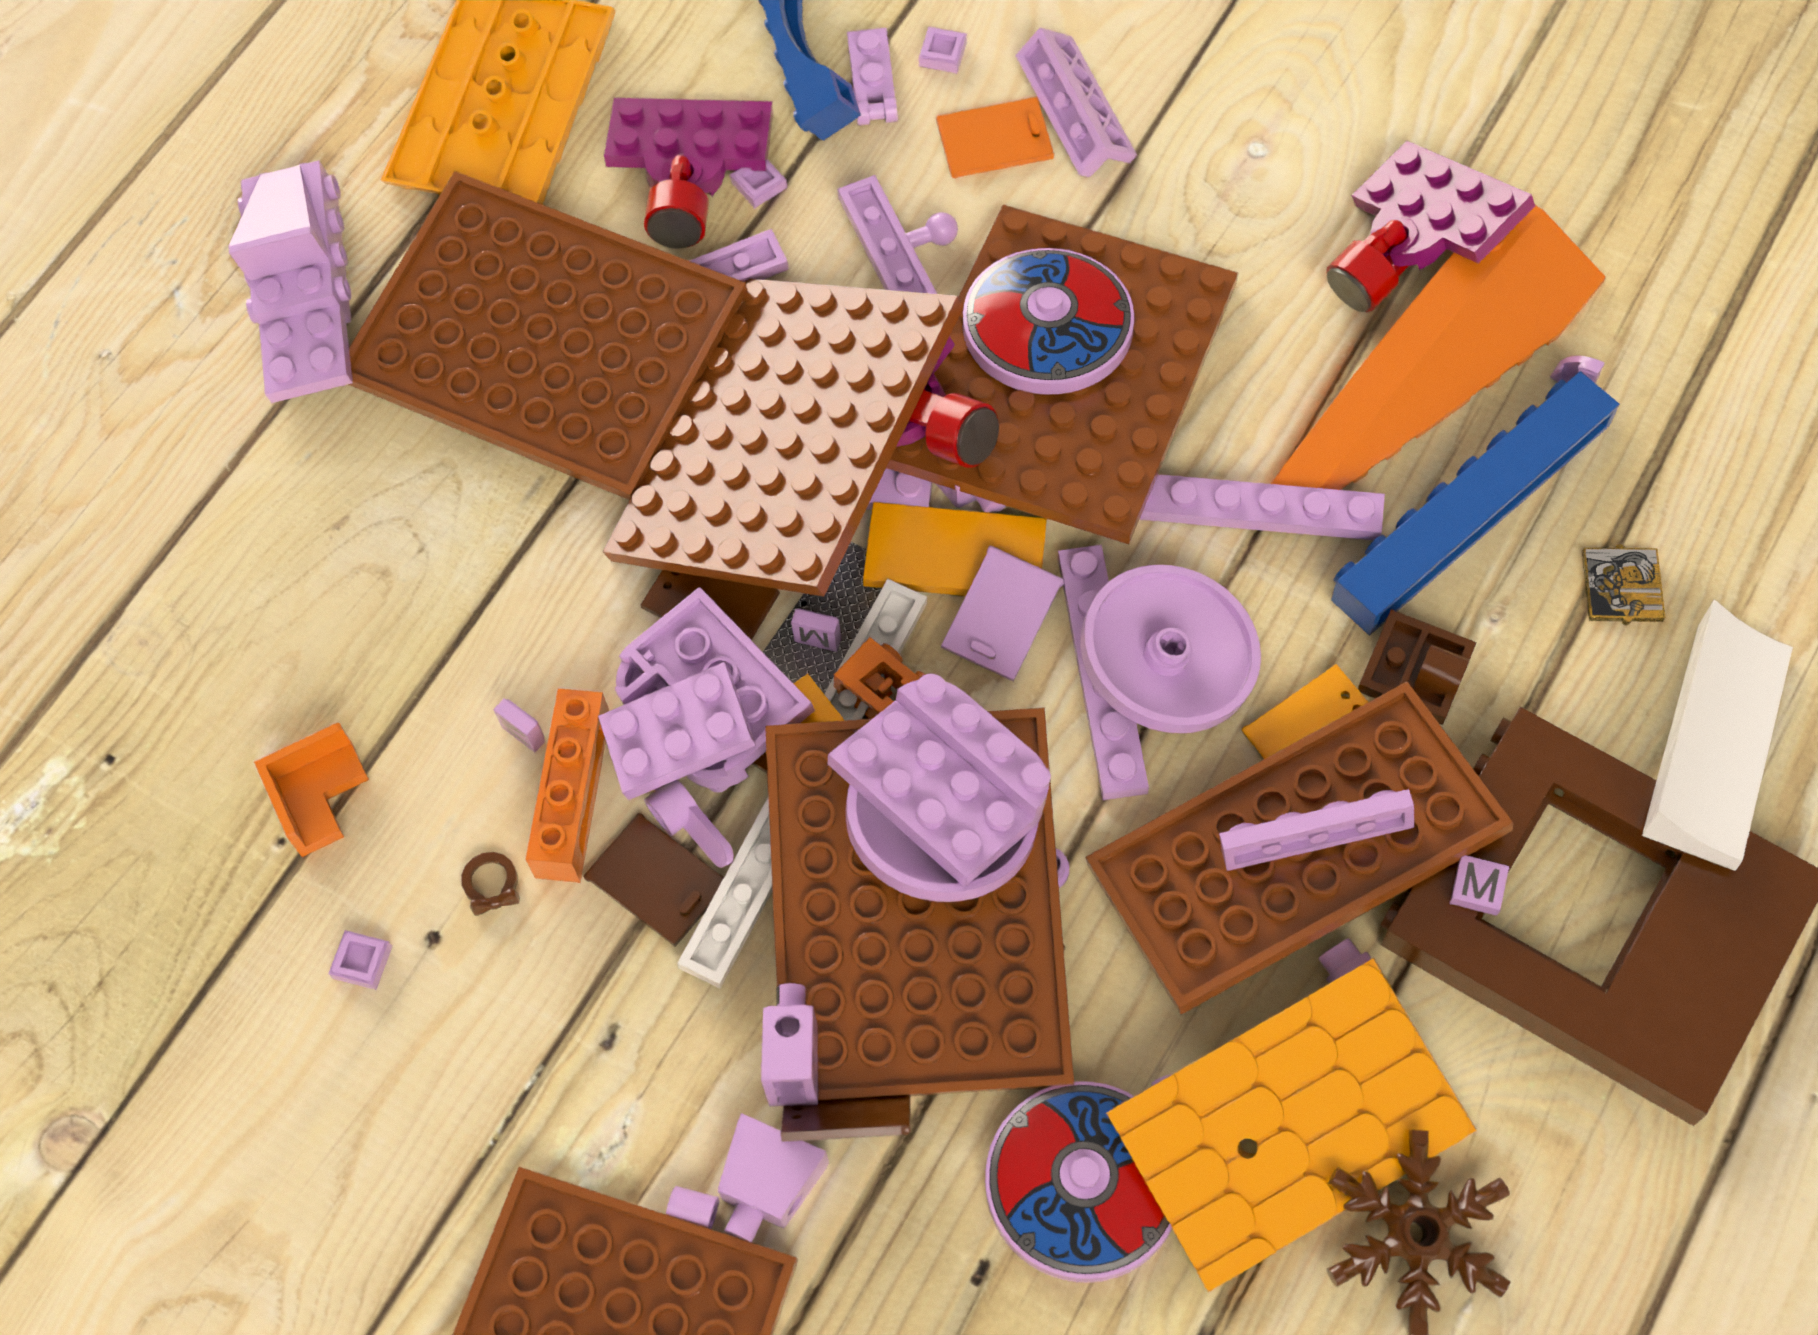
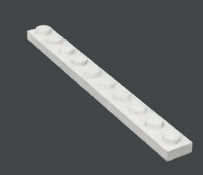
(749, 878)

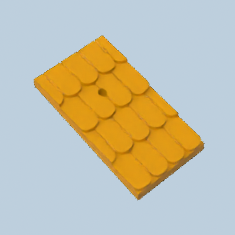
(496, 114)
(1316, 1092)

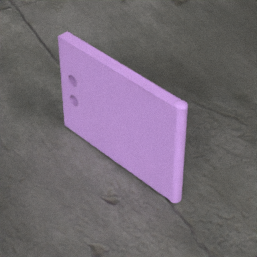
(1002, 613)

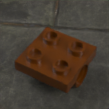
(1422, 656)

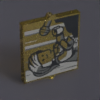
(1623, 584)

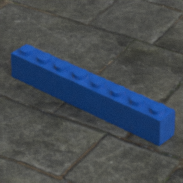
(1473, 502)

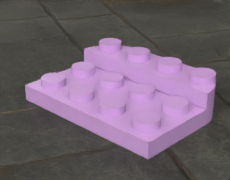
(693, 640)
(946, 775)

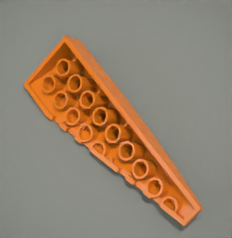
(1446, 348)

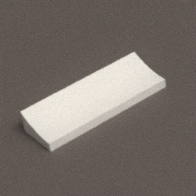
(1718, 740)

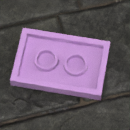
(676, 731)

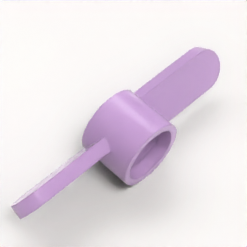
(677, 809)

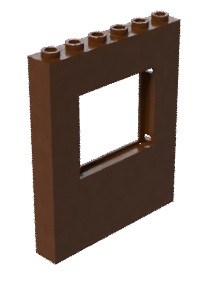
(1688, 969)

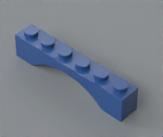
(820, 96)

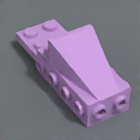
(296, 278)

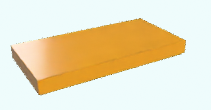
(943, 547)

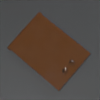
(741, 602)
(655, 879)
(847, 1119)

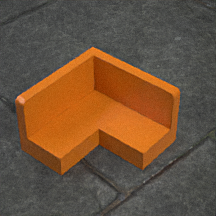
(302, 781)

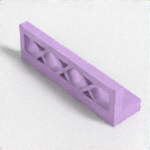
(1074, 101)

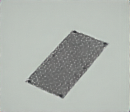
(845, 600)

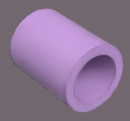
(693, 1206)

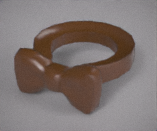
(508, 896)

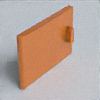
(994, 137)

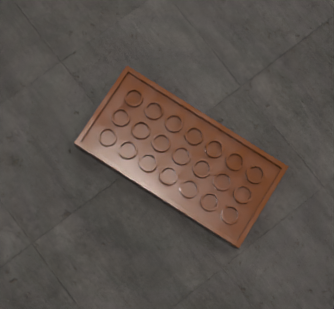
(1220, 926)

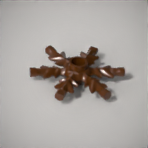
(1435, 1227)

